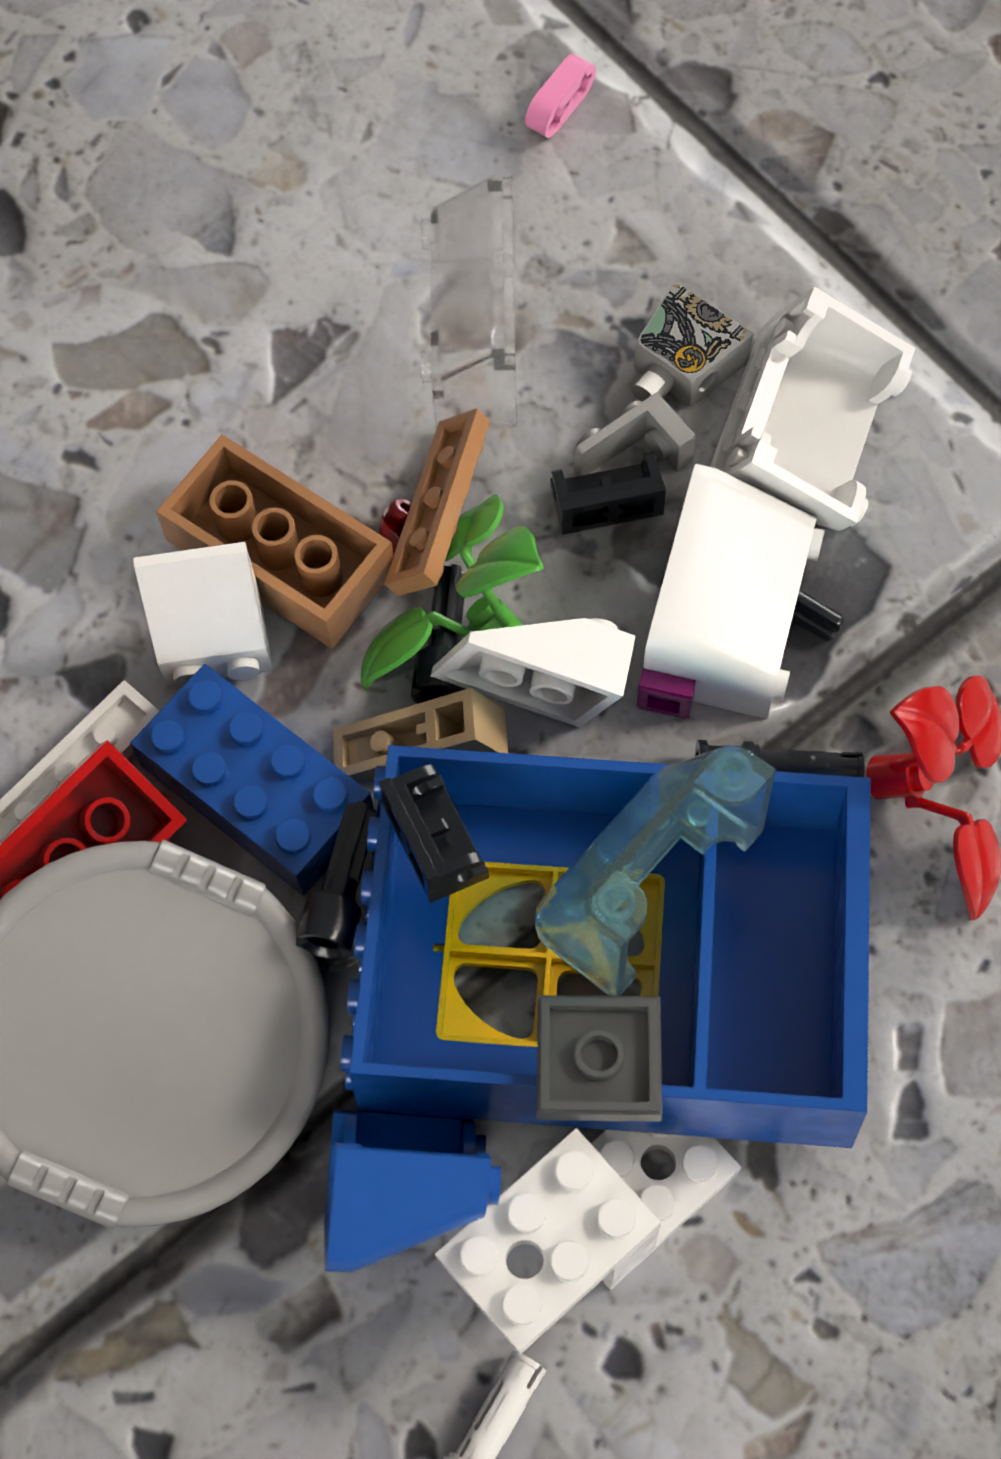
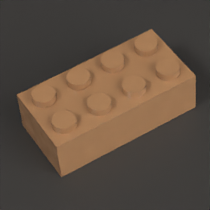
(304, 552)

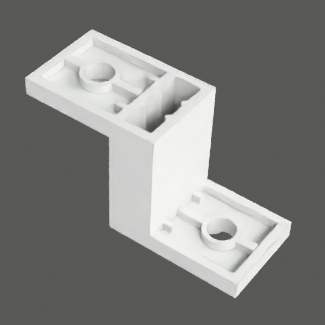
(589, 1219)

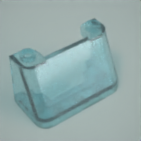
(599, 898)

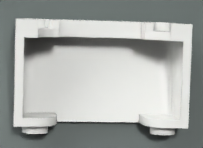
(811, 406)
(731, 592)

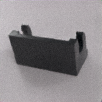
(609, 496)
(431, 832)

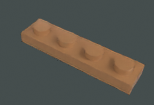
(437, 503)

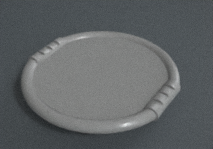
(152, 1033)

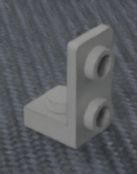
(651, 419)

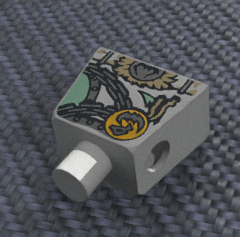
(688, 348)

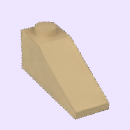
(448, 722)

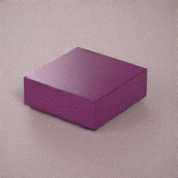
(665, 693)

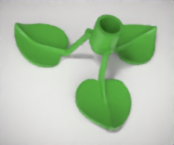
(499, 562)

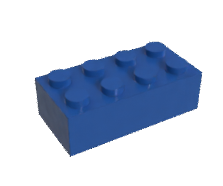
(249, 777)

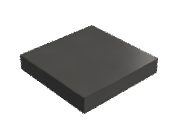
(599, 1058)

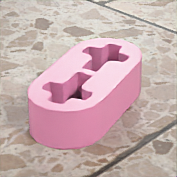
(560, 95)

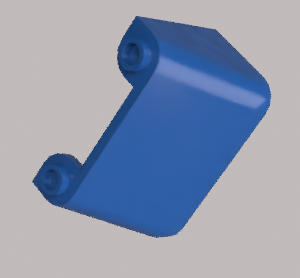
(401, 1184)

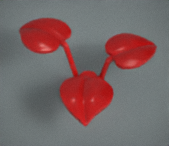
(932, 727)

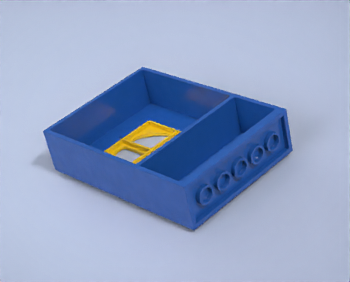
(746, 948)

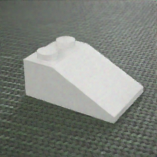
(204, 611)
(549, 668)

